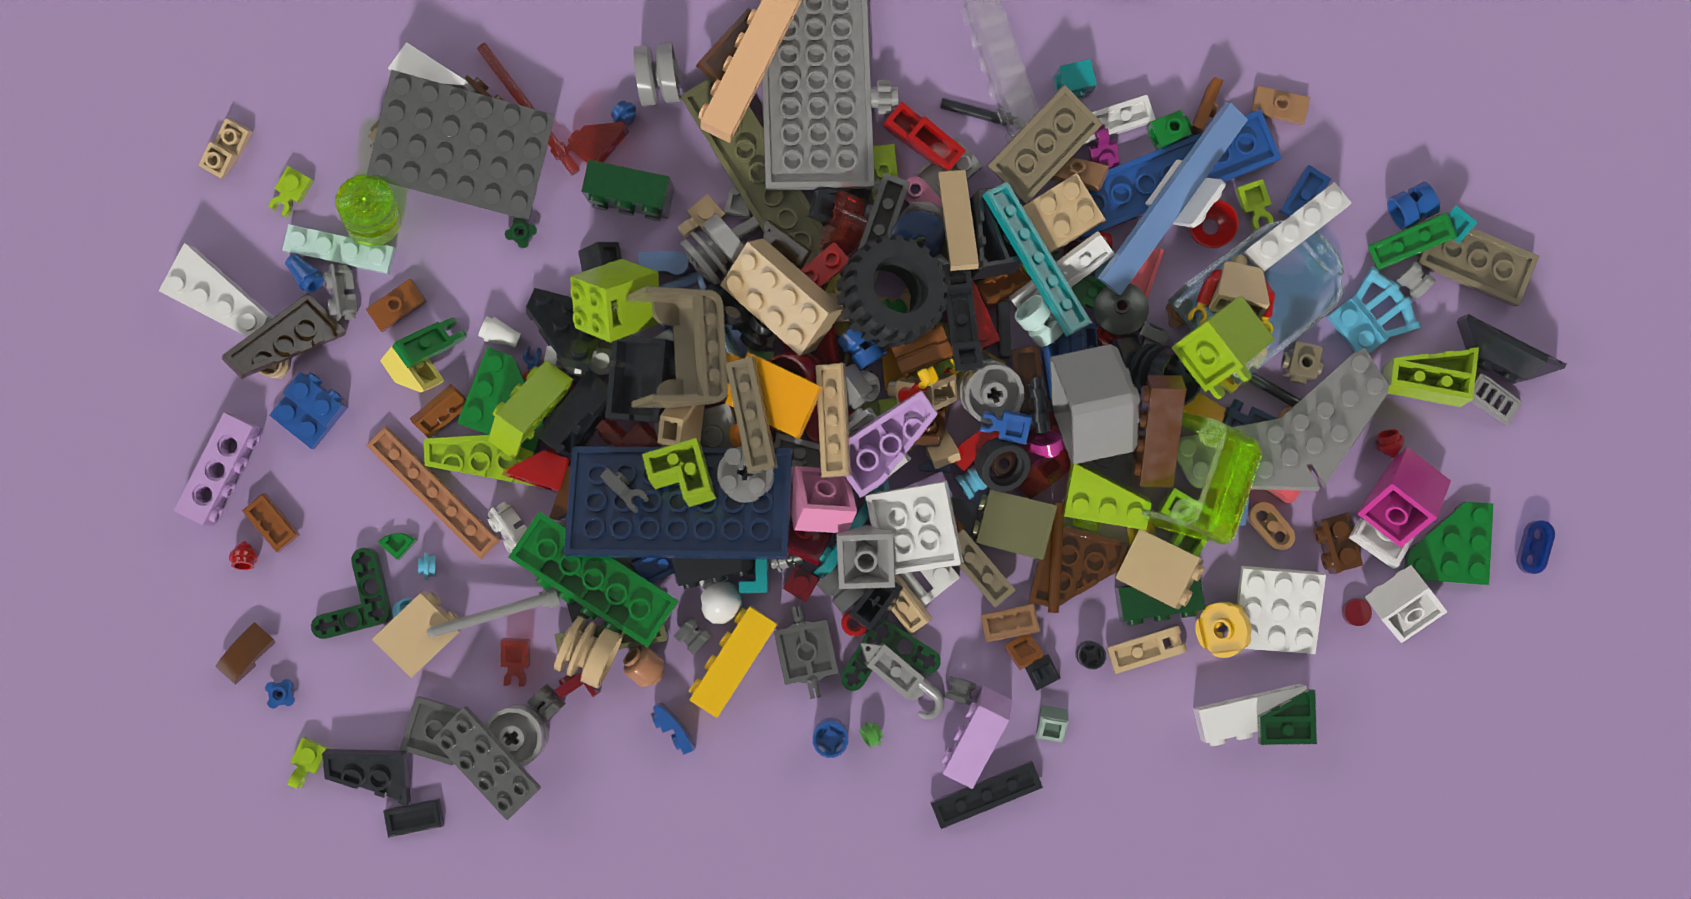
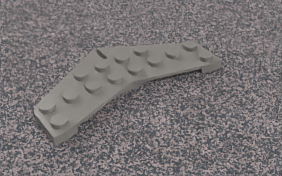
(1311, 434)

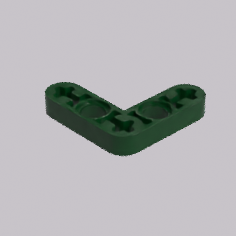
(365, 609)
(896, 634)

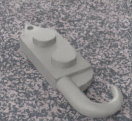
(901, 676)

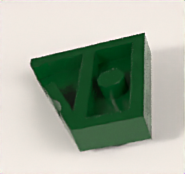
(1290, 721)

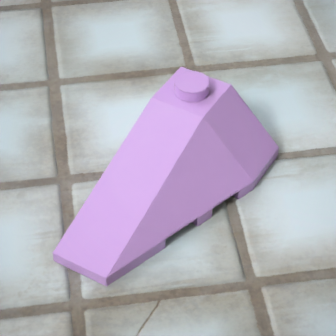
(885, 441)

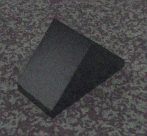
(875, 606)

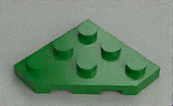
(492, 385)
(1456, 547)

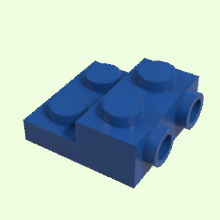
(308, 409)

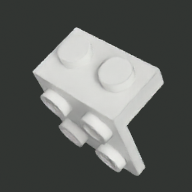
(1199, 204)

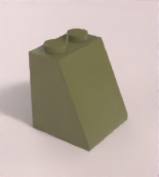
(1014, 524)

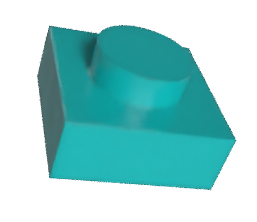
(1461, 222)

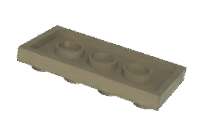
(1044, 144)
(1483, 265)

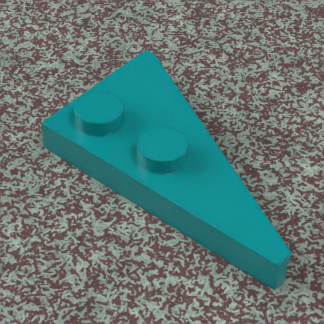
(829, 557)

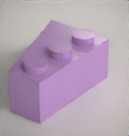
(977, 737)

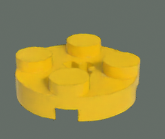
(1215, 641)

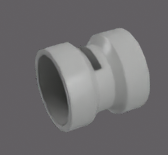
(1415, 280)

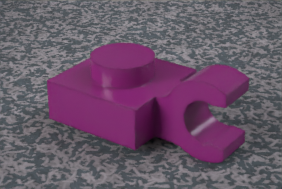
(1104, 150)

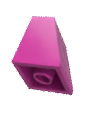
(1405, 498)

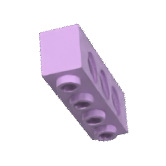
(217, 452)

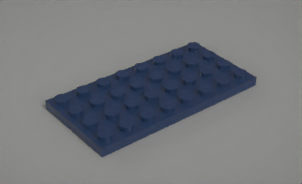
(665, 525)

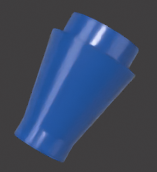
(306, 275)

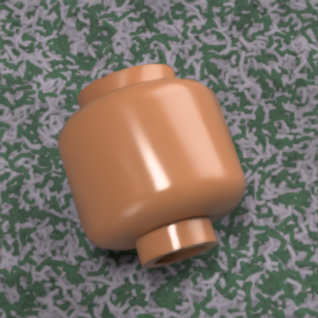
(643, 666)

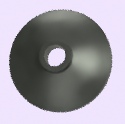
(1121, 321)

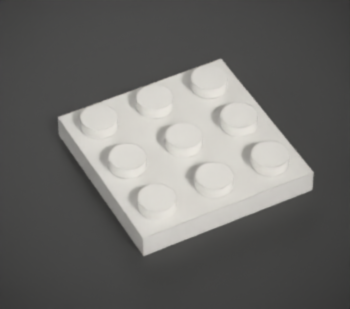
(921, 526)
(1282, 607)

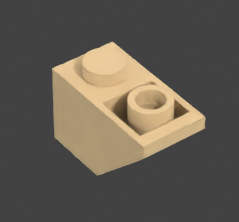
(680, 424)

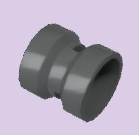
(692, 635)
(546, 703)

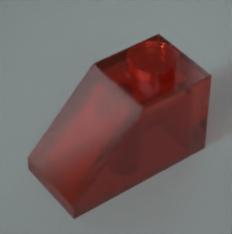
(596, 141)
(1045, 473)

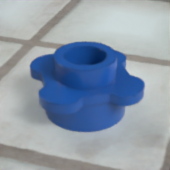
(287, 693)

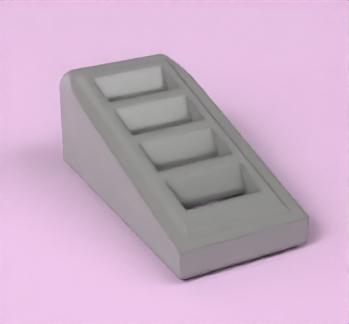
(1490, 385)

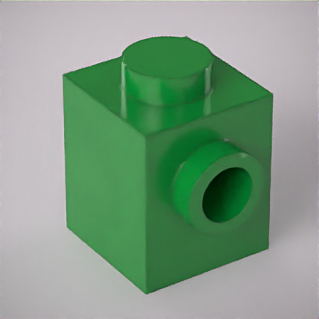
(1169, 129)

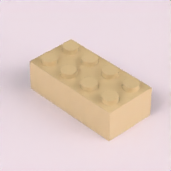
(781, 296)

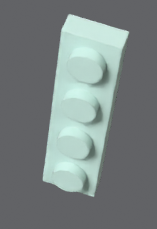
(338, 249)

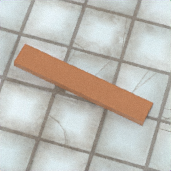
(433, 492)

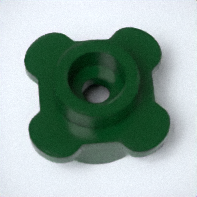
(528, 232)

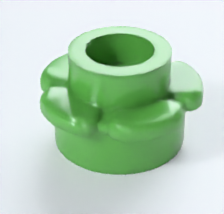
(871, 734)

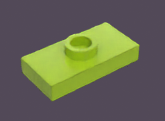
(884, 162)

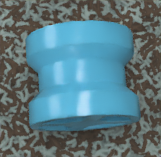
(970, 482)

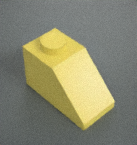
(418, 377)

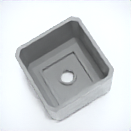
(1094, 403)

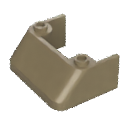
(698, 346)

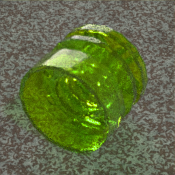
(368, 210)

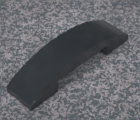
(962, 320)

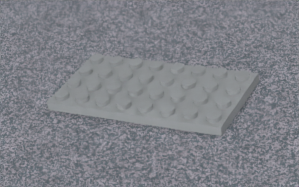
(820, 101)

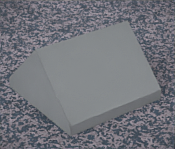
(865, 558)

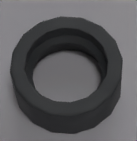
(1011, 479)

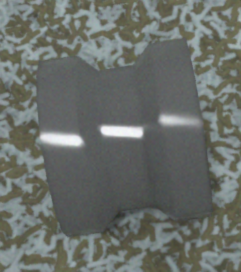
(960, 690)

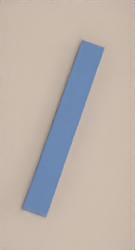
(1173, 198)

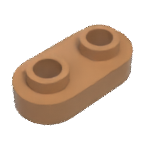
(1271, 525)

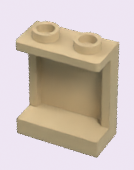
(1160, 569)
(406, 634)

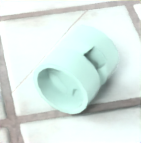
(1038, 321)

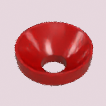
(1227, 225)

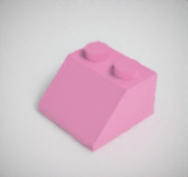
(821, 502)

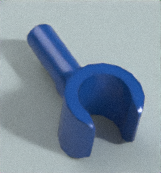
(530, 360)

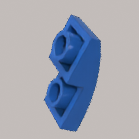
(667, 720)

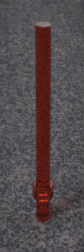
(558, 149)

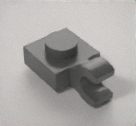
(619, 484)

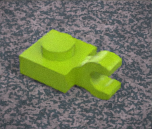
(307, 759)

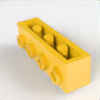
(733, 661)

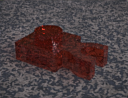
(515, 656)

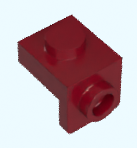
(571, 683)

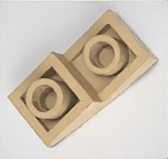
(227, 148)
(943, 454)

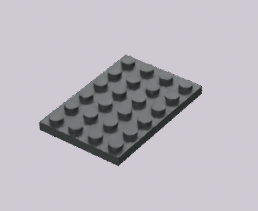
(460, 145)

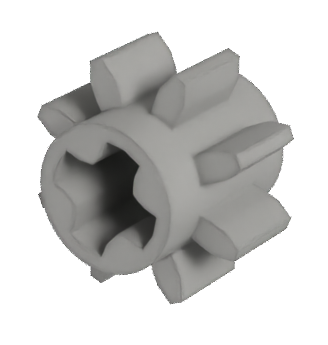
(884, 96)

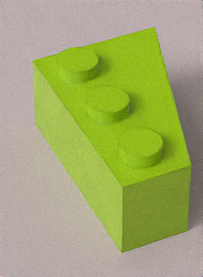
(1435, 378)
(528, 407)
(1102, 499)

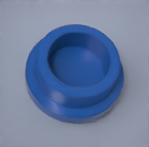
(624, 112)

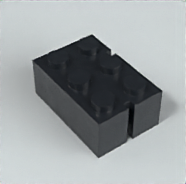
(646, 367)

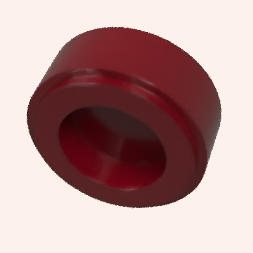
(1357, 612)

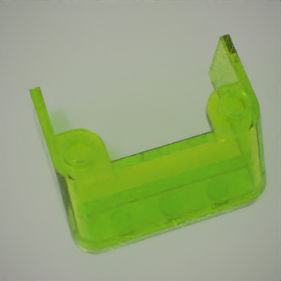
(1225, 489)

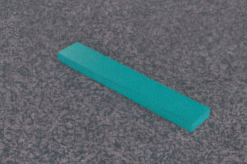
(1036, 259)

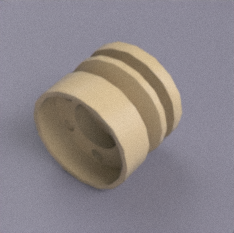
(588, 652)

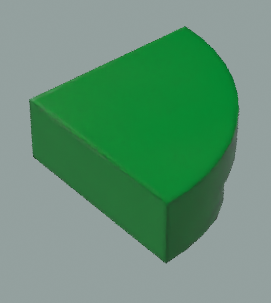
(397, 544)

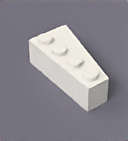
(209, 291)

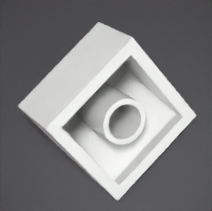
(1405, 604)

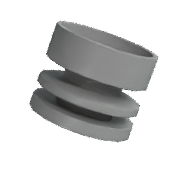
(713, 251)

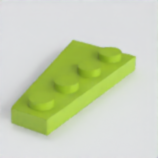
(471, 456)

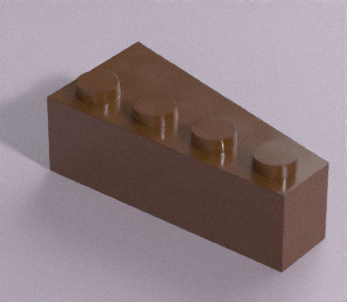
(1159, 430)

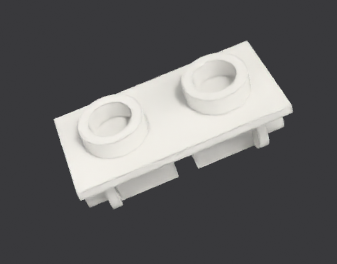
(504, 522)

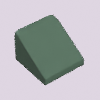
(1052, 723)

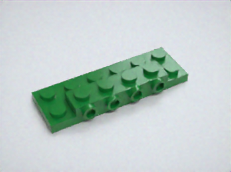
(596, 583)

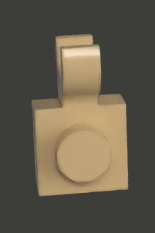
(699, 214)

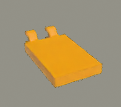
(786, 396)

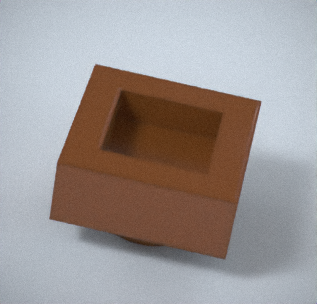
(1023, 651)

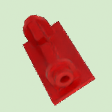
(825, 265)

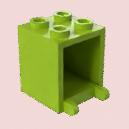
(606, 286)
(1223, 346)

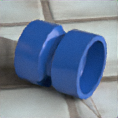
(1416, 204)
(853, 343)
(830, 738)

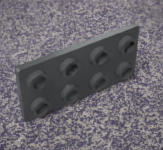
(486, 763)

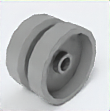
(656, 74)
(1006, 393)
(528, 724)

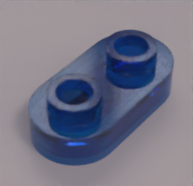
(1537, 548)

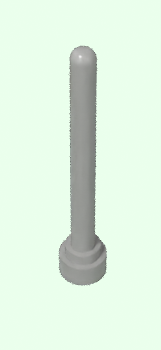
(546, 598)

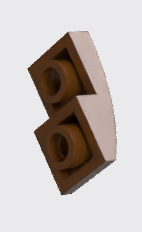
(935, 431)
(244, 652)

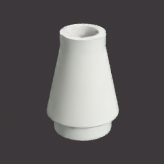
(498, 332)

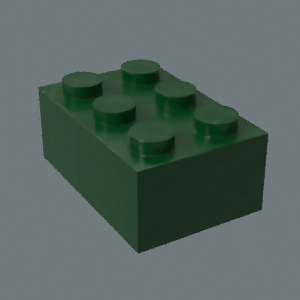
(628, 190)

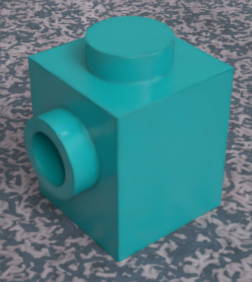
(1076, 77)

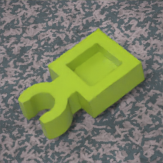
(292, 187)
(1254, 200)

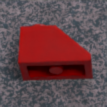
(542, 470)

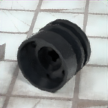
(1161, 360)

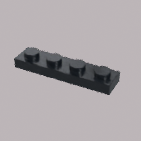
(986, 794)

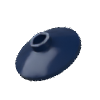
(922, 224)

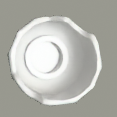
(721, 602)

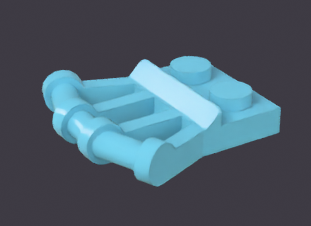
(1358, 324)

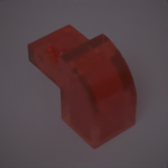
(846, 225)
(639, 436)

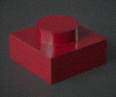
(801, 583)

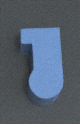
(665, 262)

